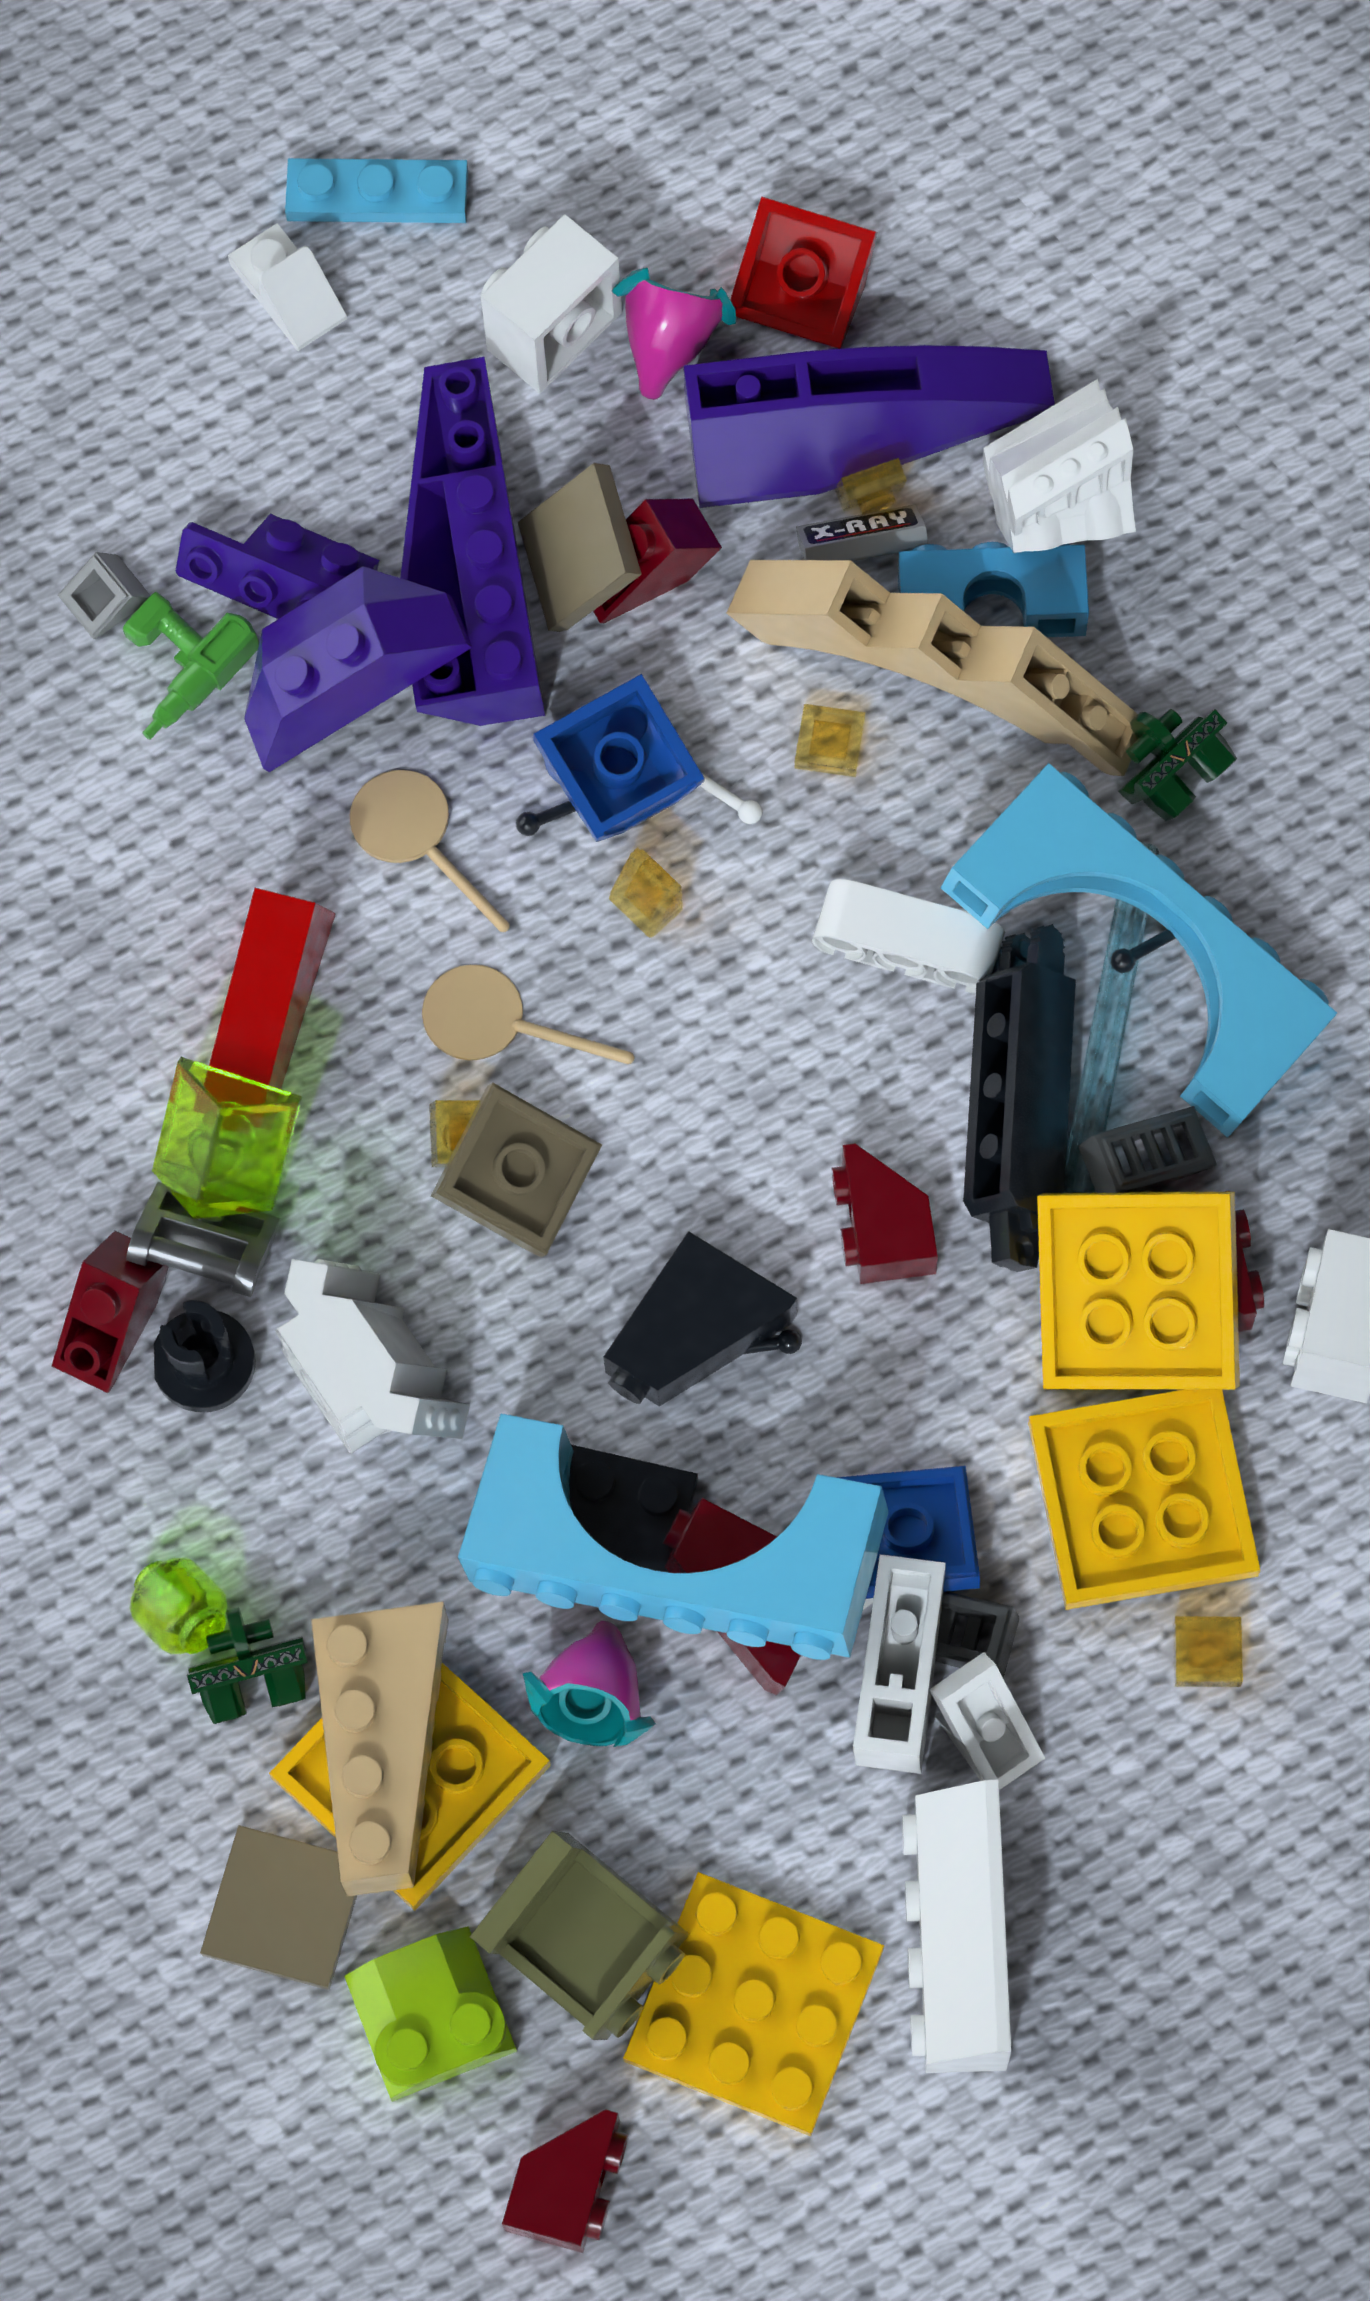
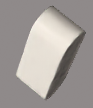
(907, 933)

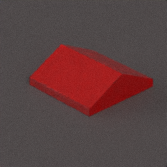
(802, 272)

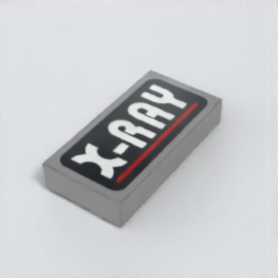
(863, 535)

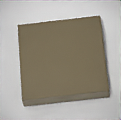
(579, 547)
(516, 1170)
(280, 1909)

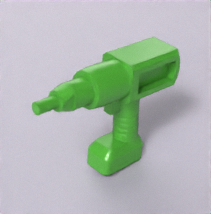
(205, 661)

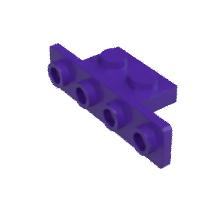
(272, 569)

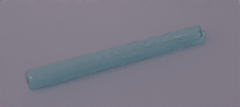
(1104, 1042)

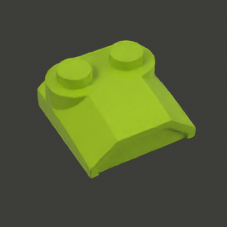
(429, 2012)

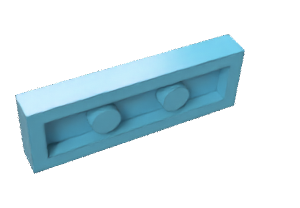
(376, 190)

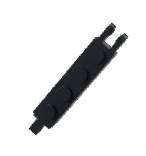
(1019, 1093)

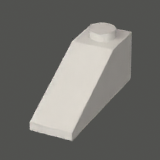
(899, 1664)

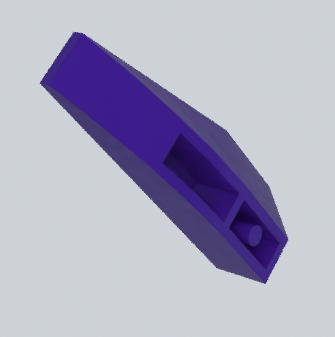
(820, 415)
(466, 546)

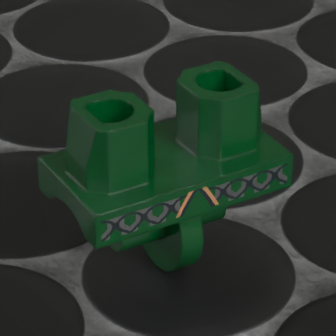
(1197, 743)
(220, 1678)

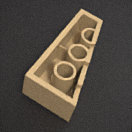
(378, 1722)

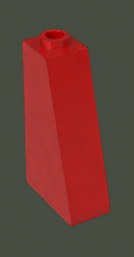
(270, 986)

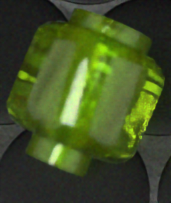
(178, 1605)

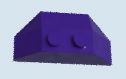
(345, 658)

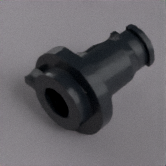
(180, 1367)

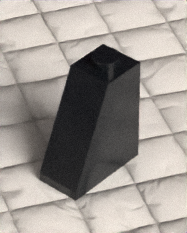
(693, 1323)

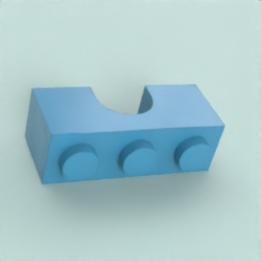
(1043, 584)

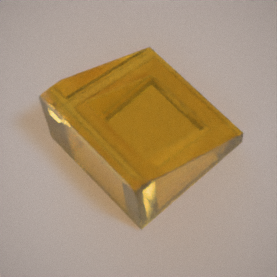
(646, 893)

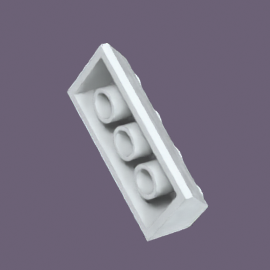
(960, 1928)

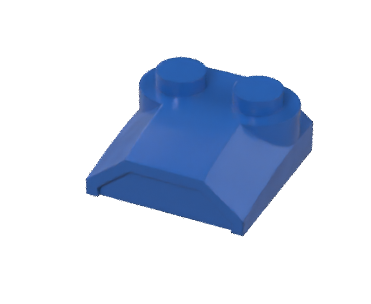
(618, 759)

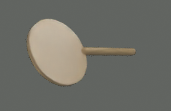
(403, 819)
(479, 1012)

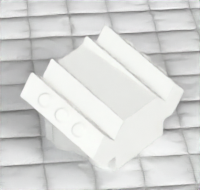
(1063, 475)
(362, 1358)

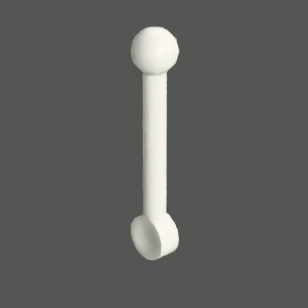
(748, 811)

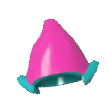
(668, 327)
(586, 1676)

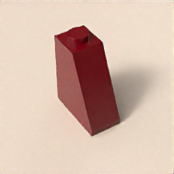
(716, 1539)

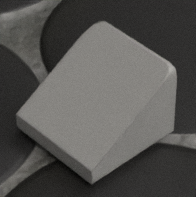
(103, 593)

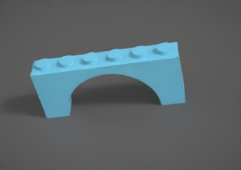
(1065, 843)
(793, 1592)

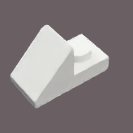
(288, 286)
(986, 1722)

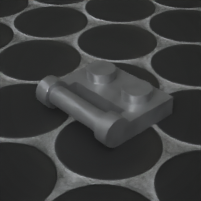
(213, 1247)

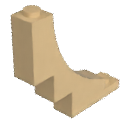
(930, 639)

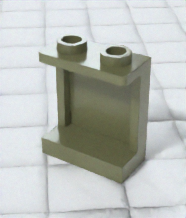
(582, 1935)

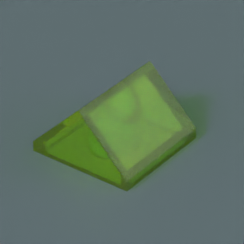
(224, 1141)

